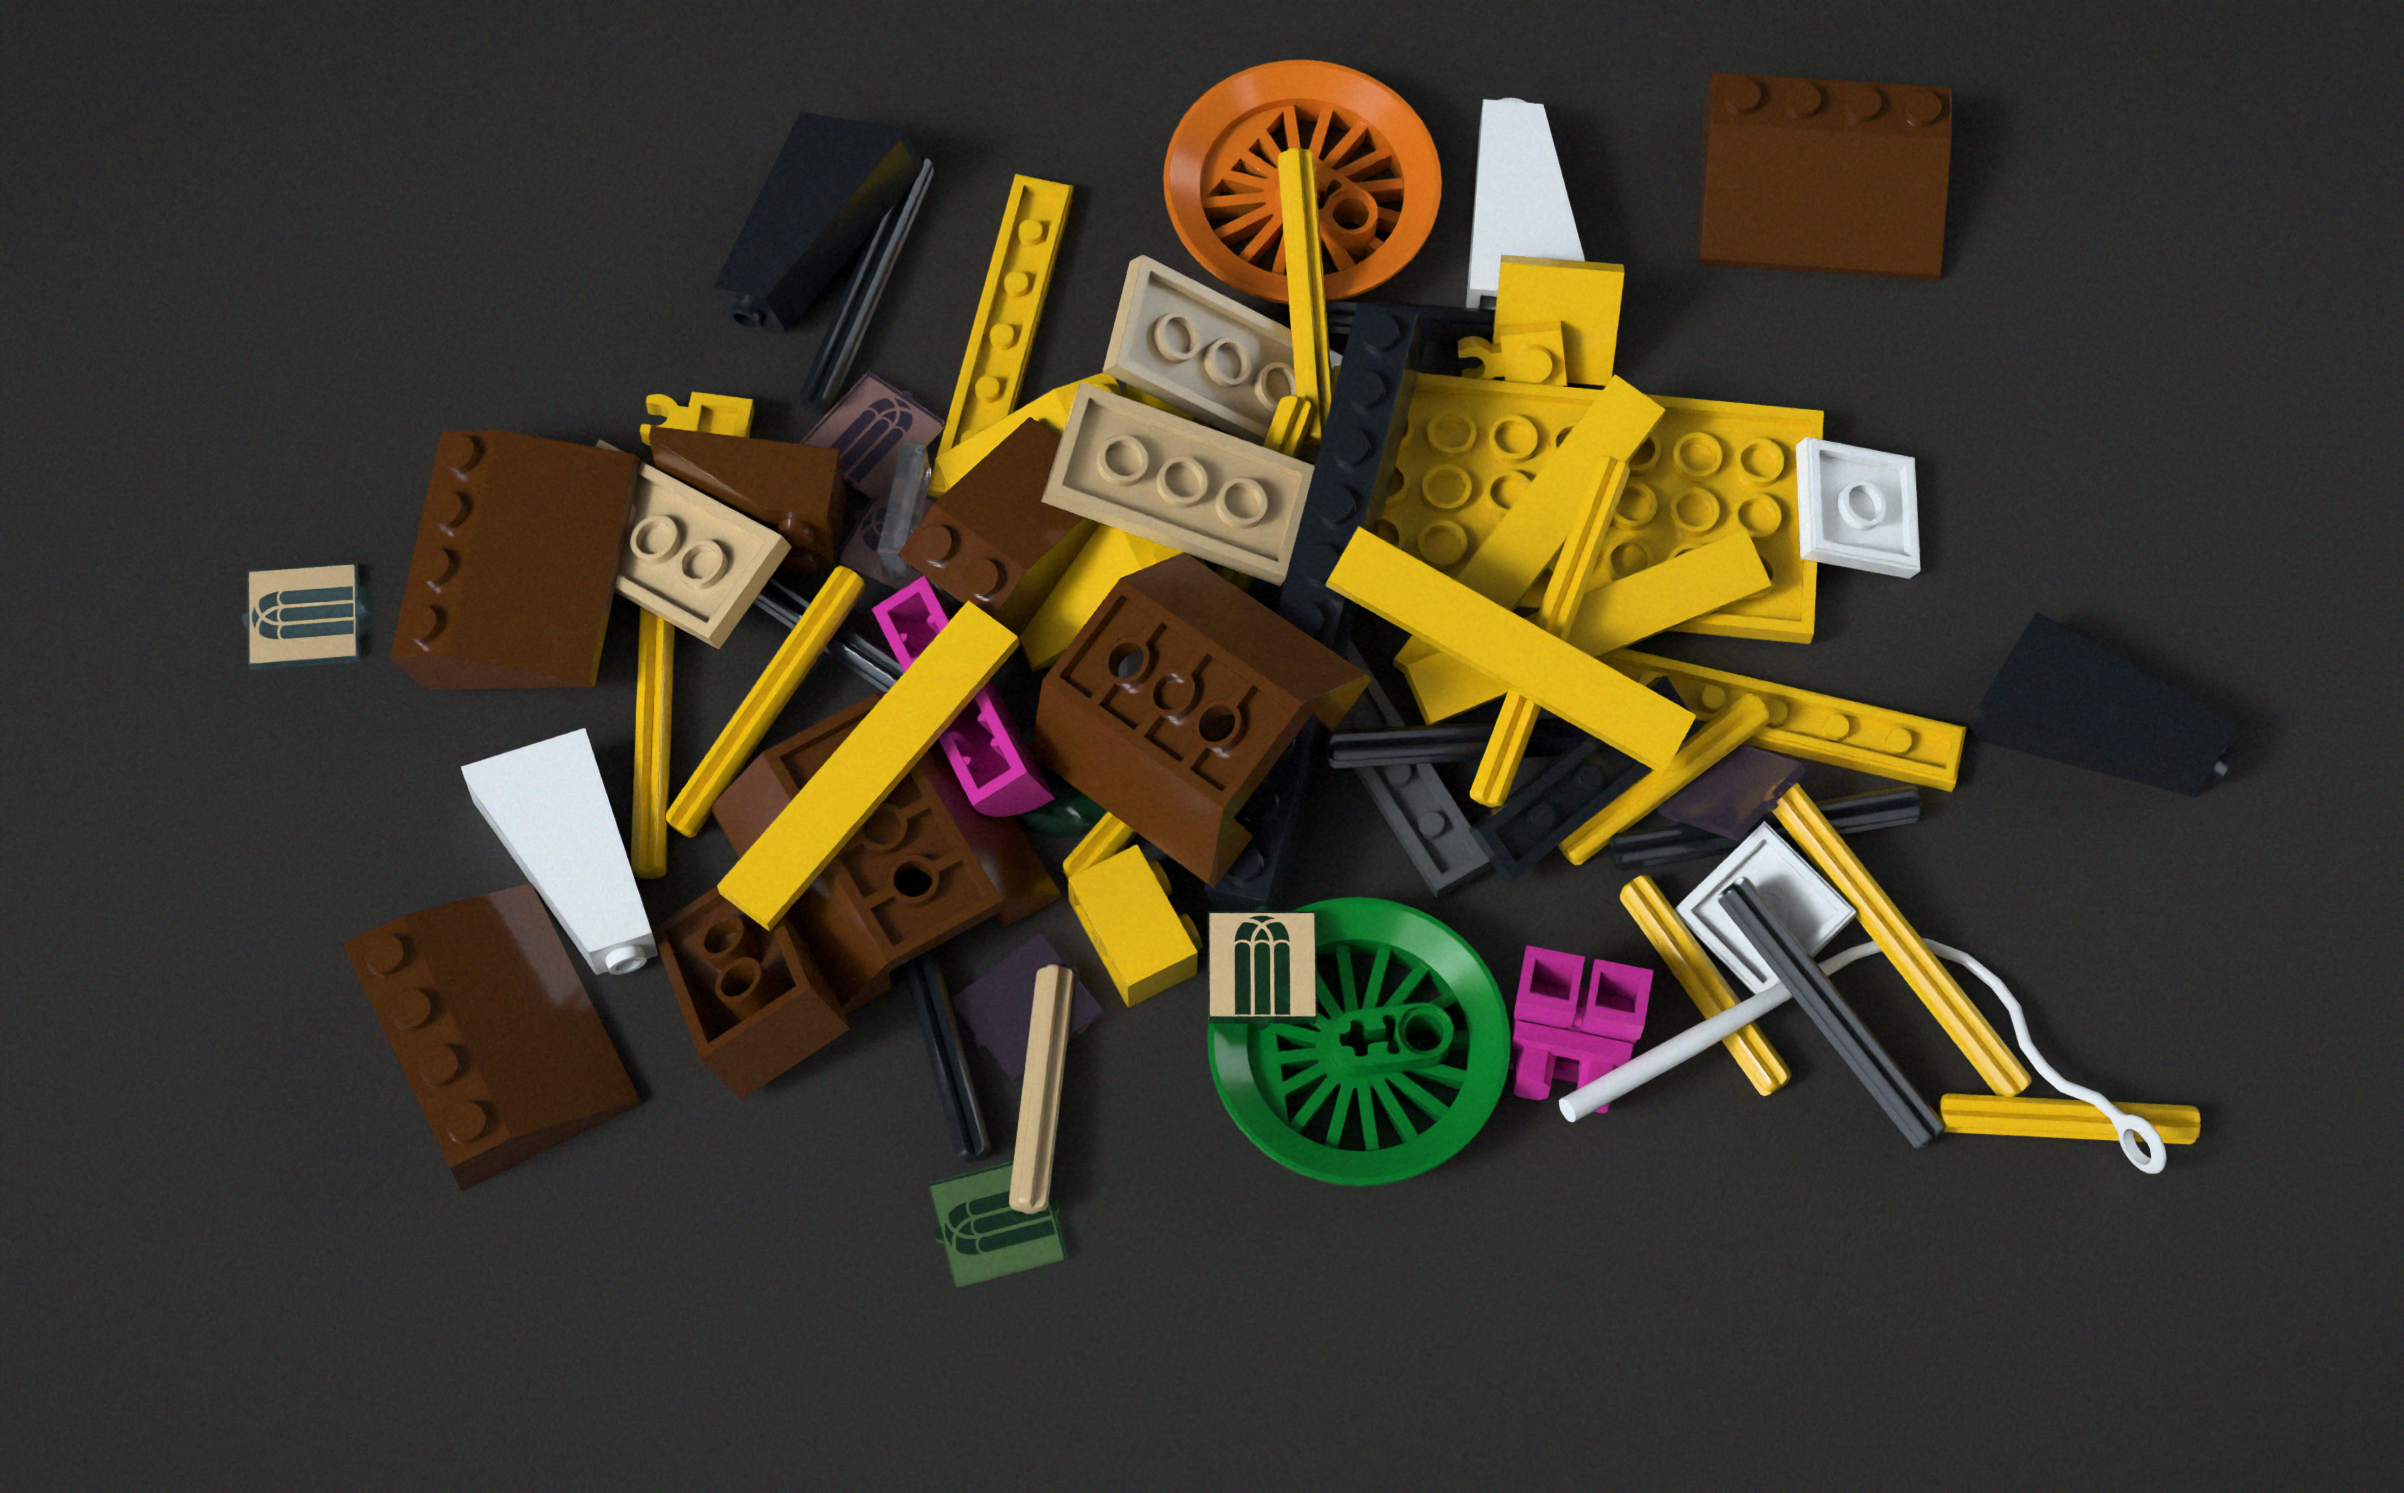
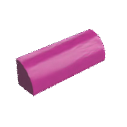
(983, 738)

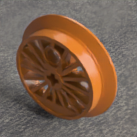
(1239, 119)

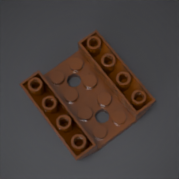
(1144, 738)
(926, 824)

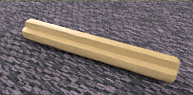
(1041, 1090)

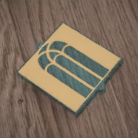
(303, 616)

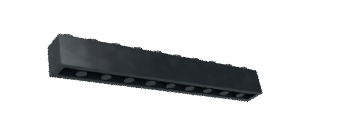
(1344, 493)

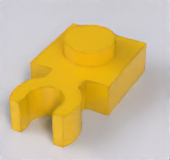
(1524, 355)
(705, 414)

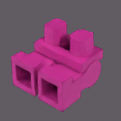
(1572, 1028)

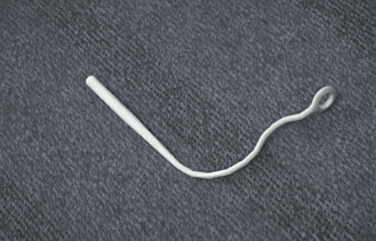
(1727, 1022)

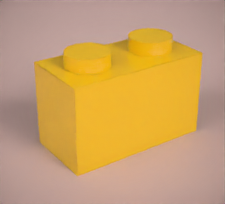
(1134, 924)

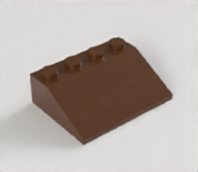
(1824, 175)
(514, 562)
(491, 1029)

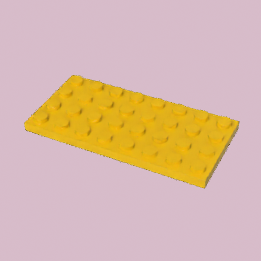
(1692, 481)

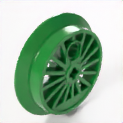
(1250, 1066)

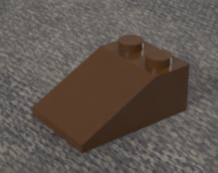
(774, 483)
(995, 536)
(747, 992)

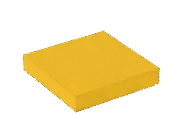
(1577, 293)

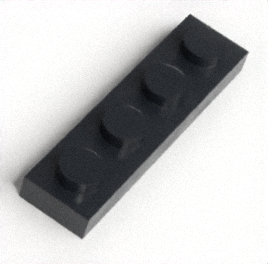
(1561, 798)

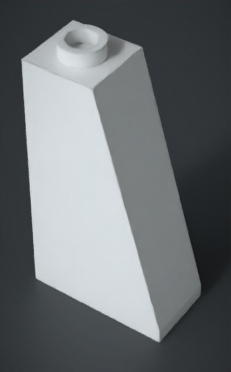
(1517, 196)
(564, 837)

